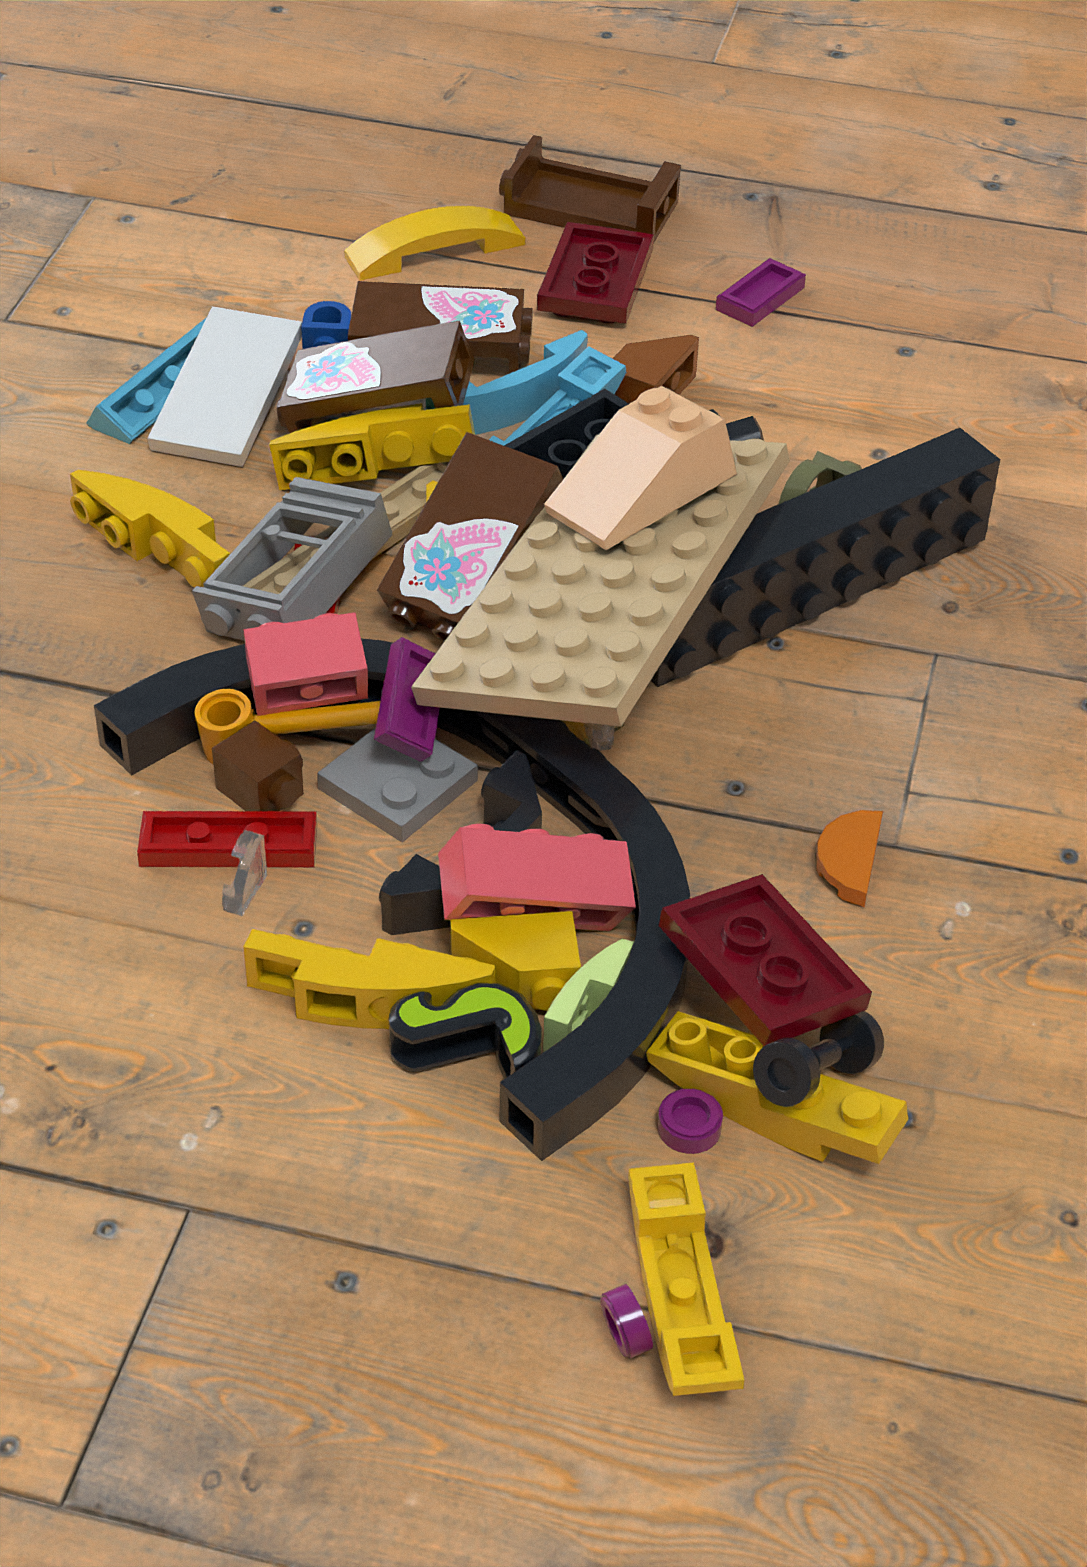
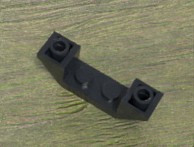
(413, 896)

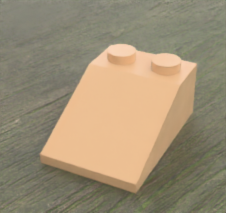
(643, 467)

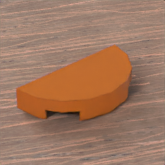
(848, 852)

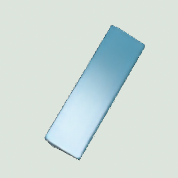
(140, 399)

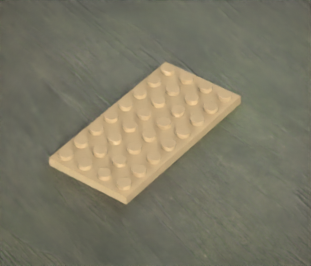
(586, 626)

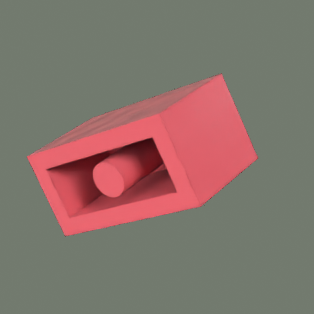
(306, 663)

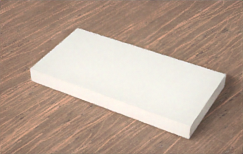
(226, 386)

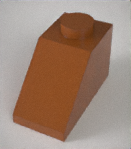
(657, 363)

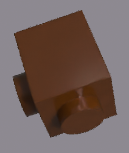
(258, 769)

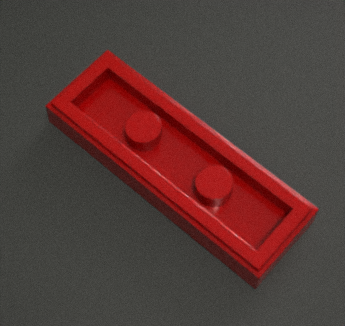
(210, 836)

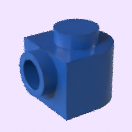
(325, 324)

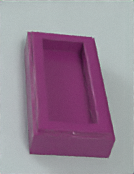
(760, 292)
(400, 720)

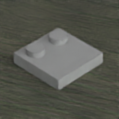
(394, 788)

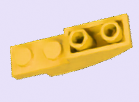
(370, 442)
(148, 522)
(351, 987)
(721, 1064)

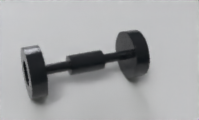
(790, 1070)

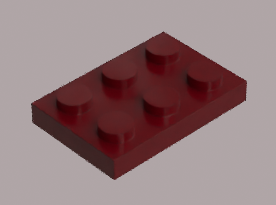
(595, 273)
(764, 960)

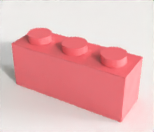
(536, 872)

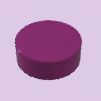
(690, 1121)
(626, 1321)

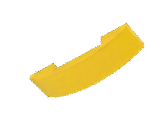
(381, 249)
(680, 1281)

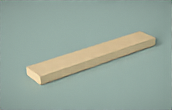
(403, 506)

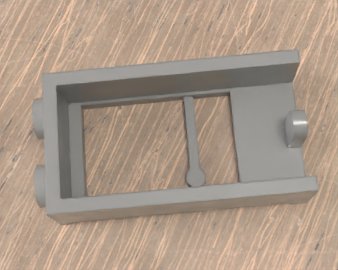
(360, 534)

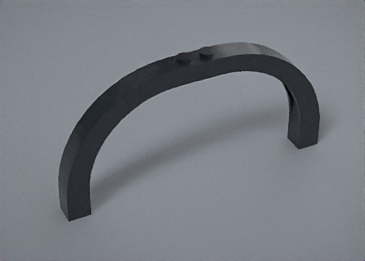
(605, 1055)

